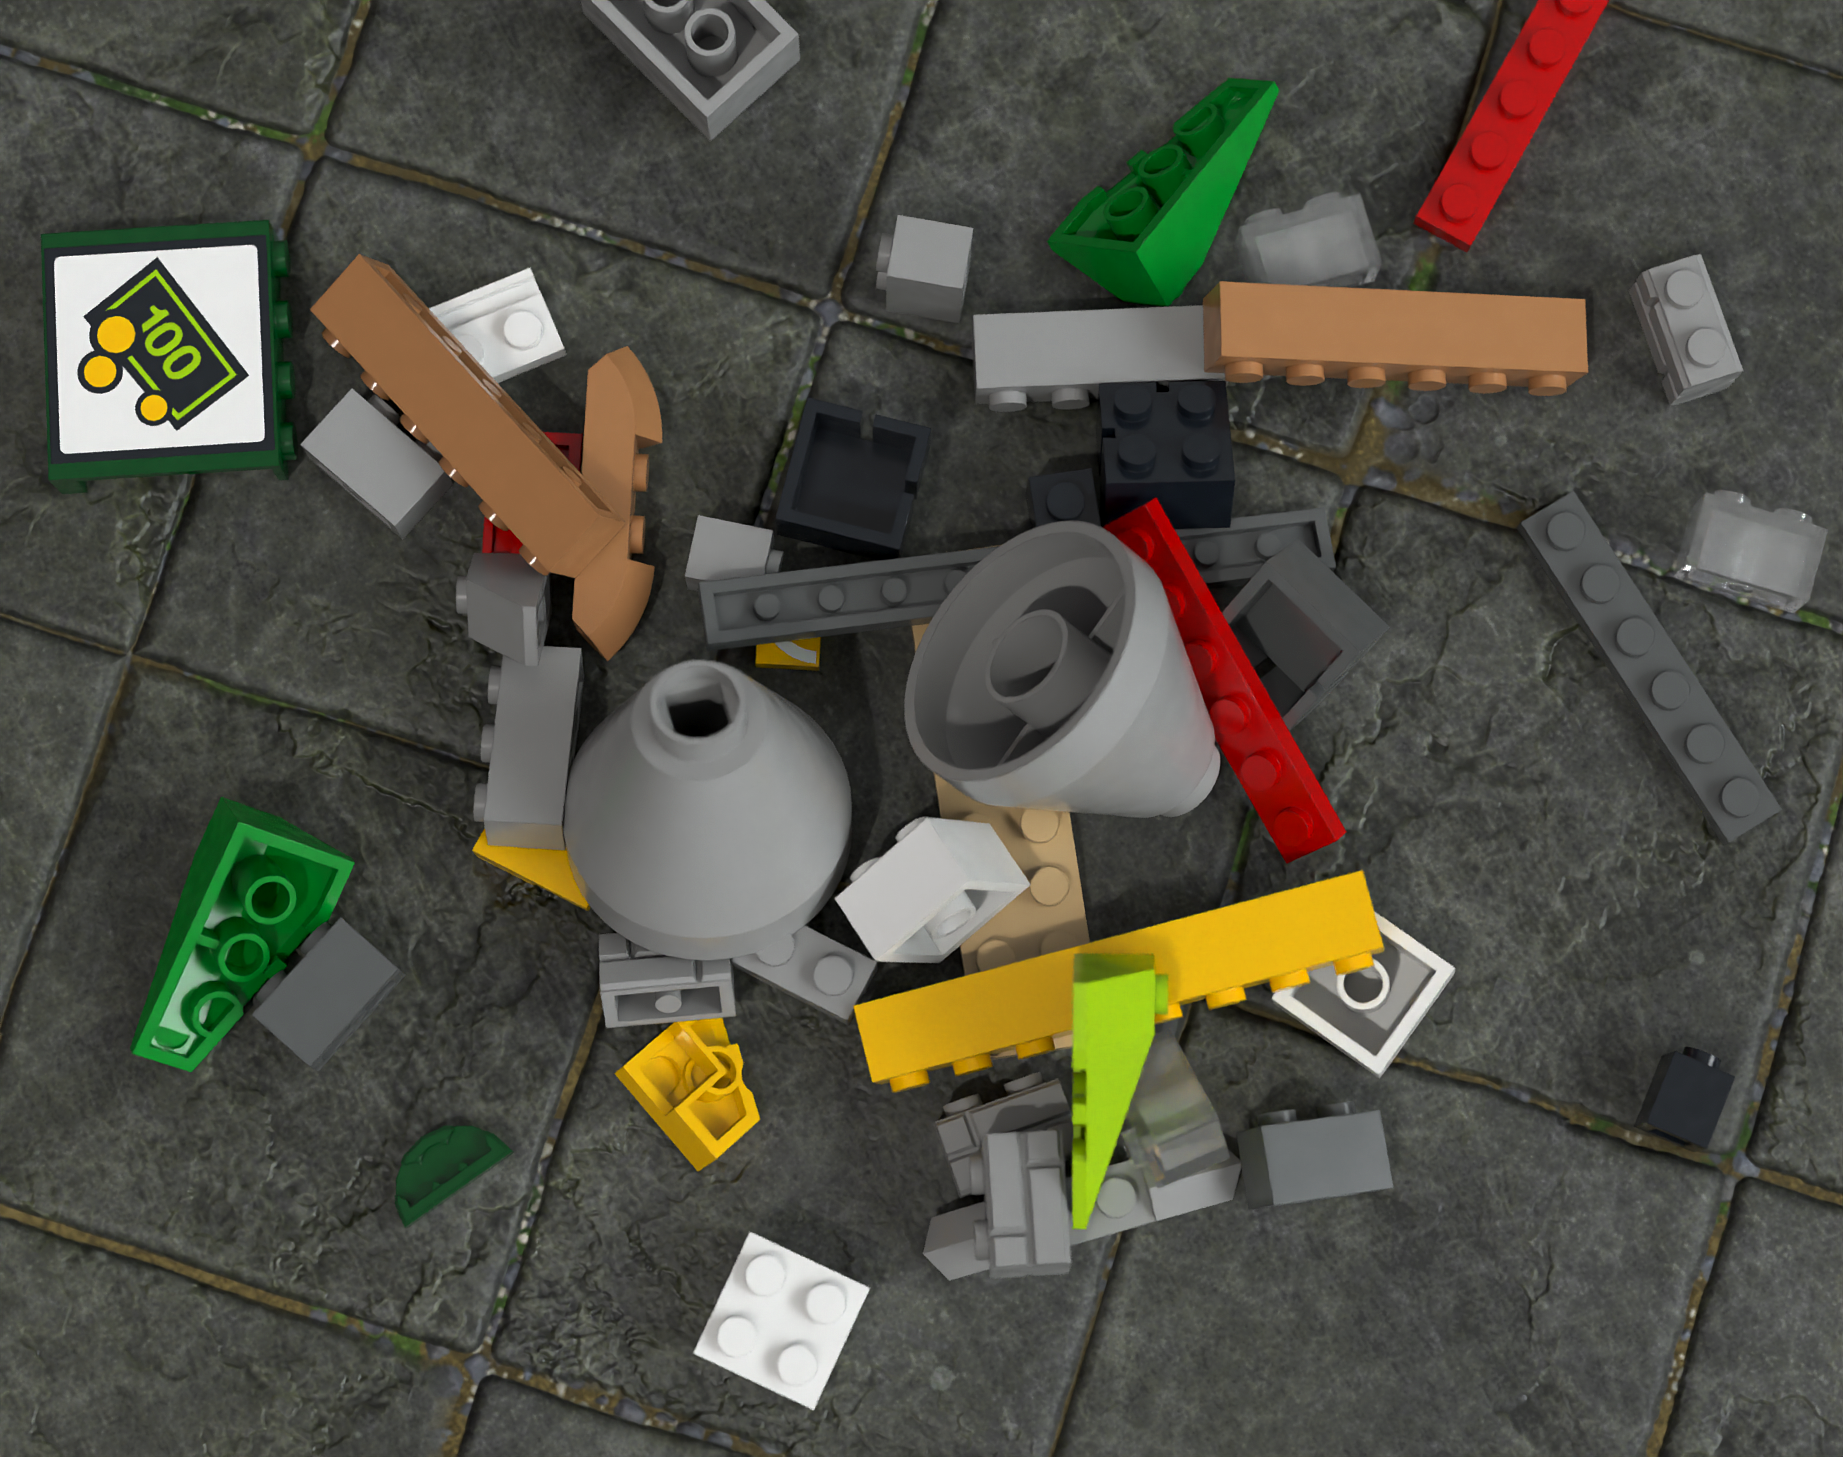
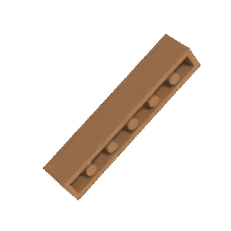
(1394, 337)
(466, 418)

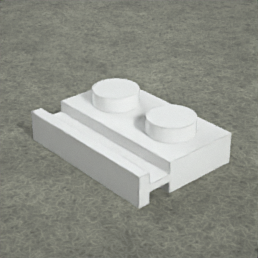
(504, 326)

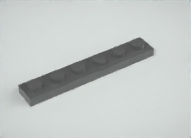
(1648, 668)

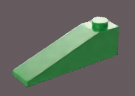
(1162, 217)
(241, 914)

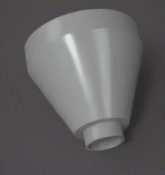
(1062, 683)
(707, 815)

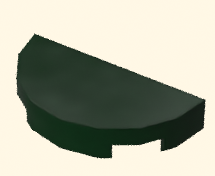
(442, 1166)

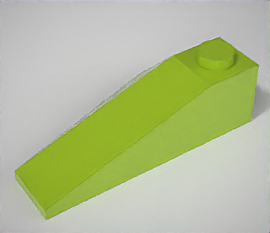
(1111, 1040)

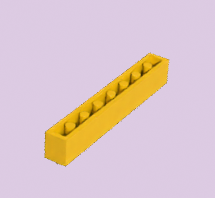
(1203, 954)

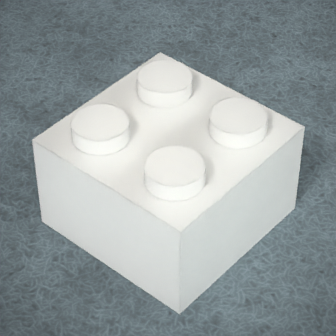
(931, 890)
(1375, 1008)
(781, 1320)

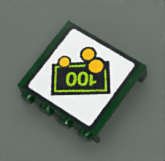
(166, 352)

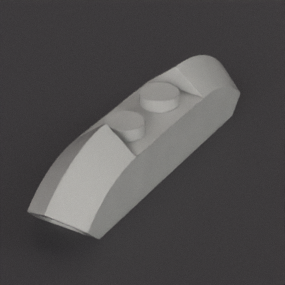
(1123, 1203)

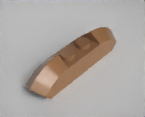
(619, 421)

